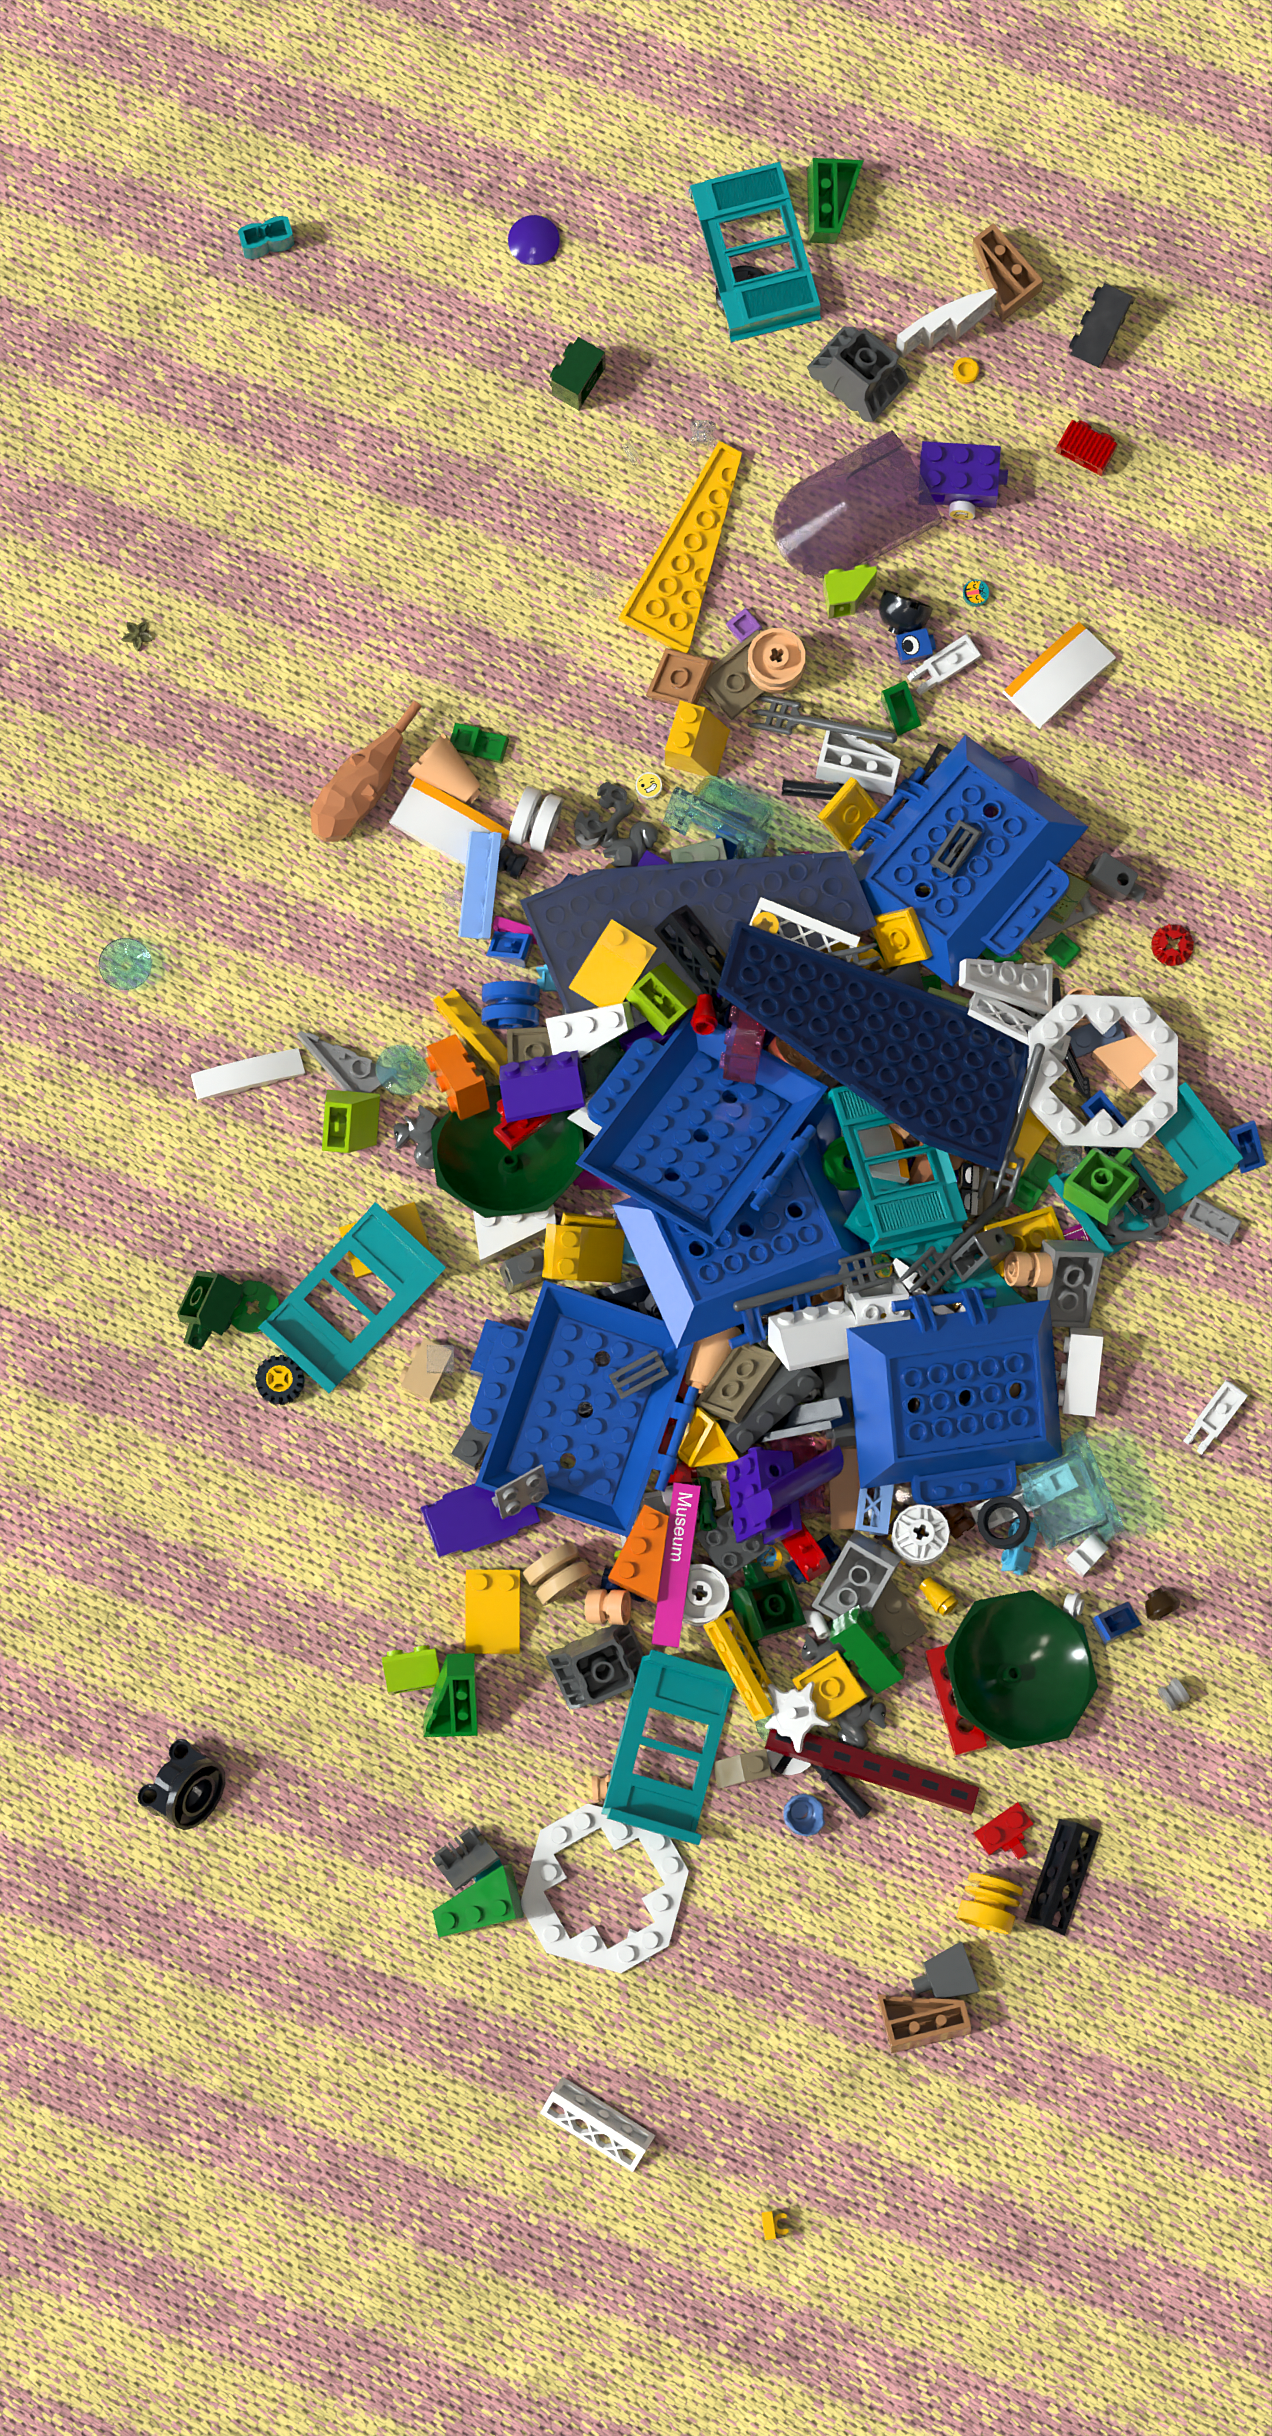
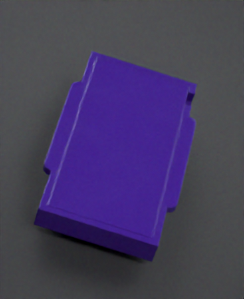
(470, 1521)

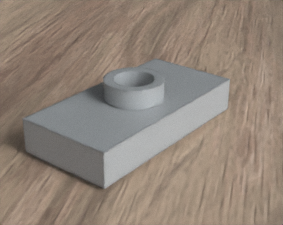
(1211, 1220)

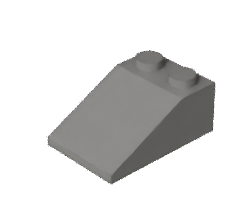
(1073, 1281)
(857, 1577)

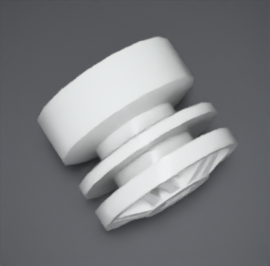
(923, 1551)

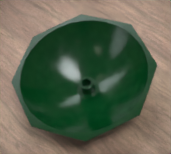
(502, 1182)
(1021, 1669)

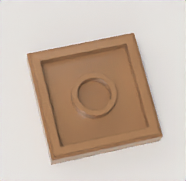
(679, 678)

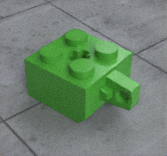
(1102, 1184)

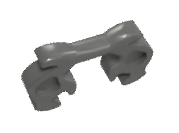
(613, 797)
(1120, 1236)

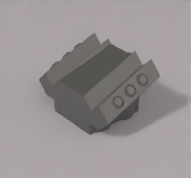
(860, 372)
(597, 1665)

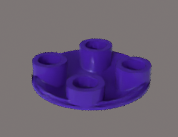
(533, 240)

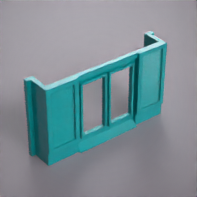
(766, 301)
(1195, 1146)
(906, 1213)
(393, 1258)
(686, 1692)

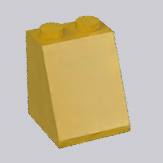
(696, 740)

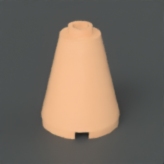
(446, 771)
(708, 1357)

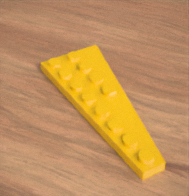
(676, 579)

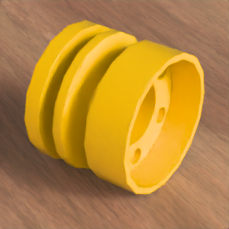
(990, 1903)

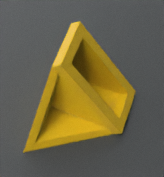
(705, 1442)

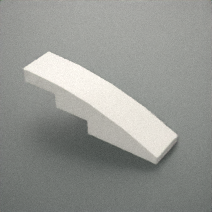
(247, 1074)

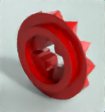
(1171, 956)

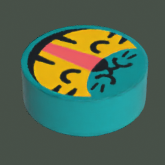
(975, 593)

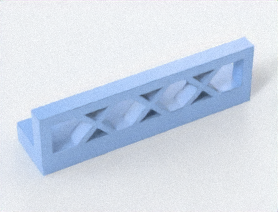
(479, 885)
(880, 1510)

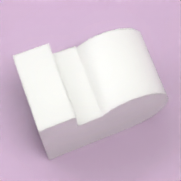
(1086, 1555)

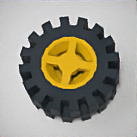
(273, 1373)

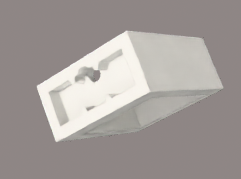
(872, 1302)

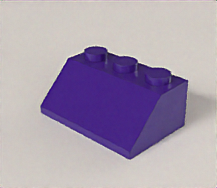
(542, 1086)

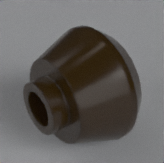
(1160, 1604)

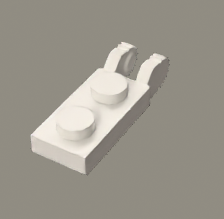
(946, 663)
(1217, 1414)

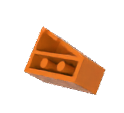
(457, 1077)
(642, 1555)

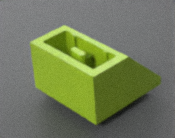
(848, 589)
(662, 998)
(350, 1121)
(411, 1670)

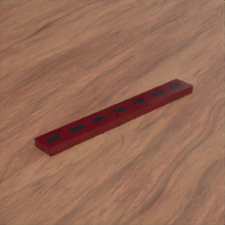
(878, 1770)

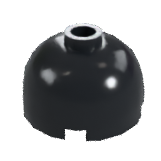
(903, 613)

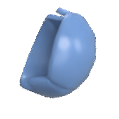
(797, 1808)

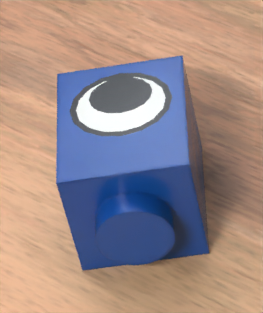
(915, 646)

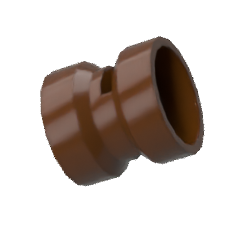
(954, 1515)

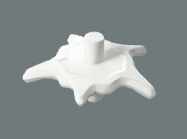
(794, 1713)

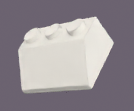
(811, 1335)

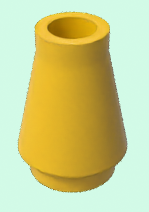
(939, 1597)

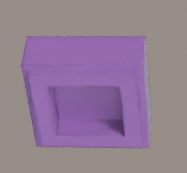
(743, 625)

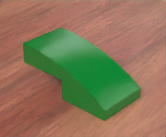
(478, 743)
(1034, 1182)

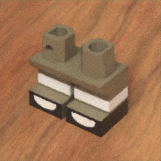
(969, 1185)

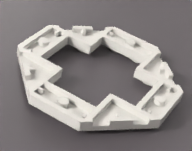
(1159, 1074)
(588, 1945)

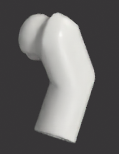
(815, 1620)

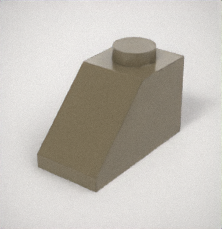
(742, 1769)

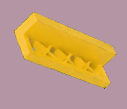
(470, 1029)
(738, 1664)

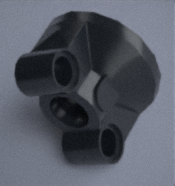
(632, 1295)
(184, 1787)

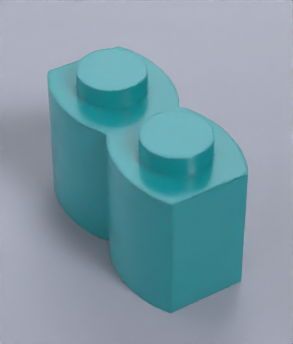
(260, 239)

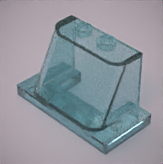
(723, 811)
(1070, 1496)

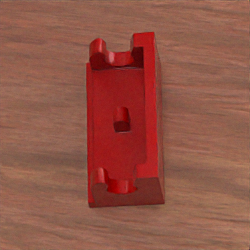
(806, 1554)

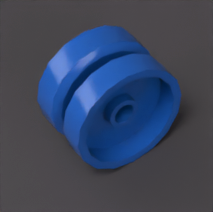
(510, 1005)

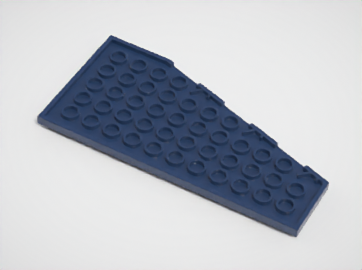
(720, 893)
(885, 1041)

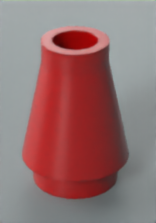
(704, 1016)

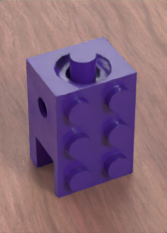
(962, 472)
(747, 1477)

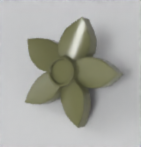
(137, 635)

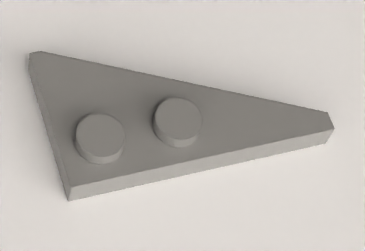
(343, 1065)

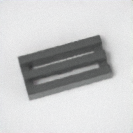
(944, 867)
(659, 1363)

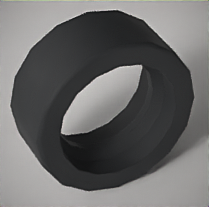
(992, 1505)

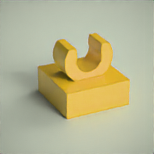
(770, 2225)

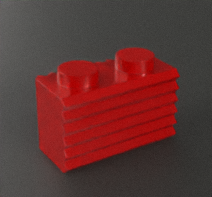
(1087, 447)

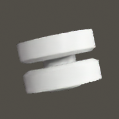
(533, 818)
(716, 1591)

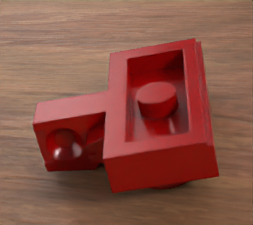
(516, 1132)
(1005, 1832)

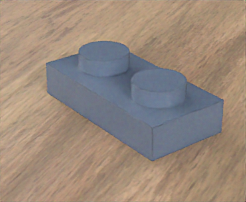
(1088, 1038)

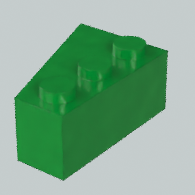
(829, 194)
(868, 1648)
(453, 1702)
(483, 1904)

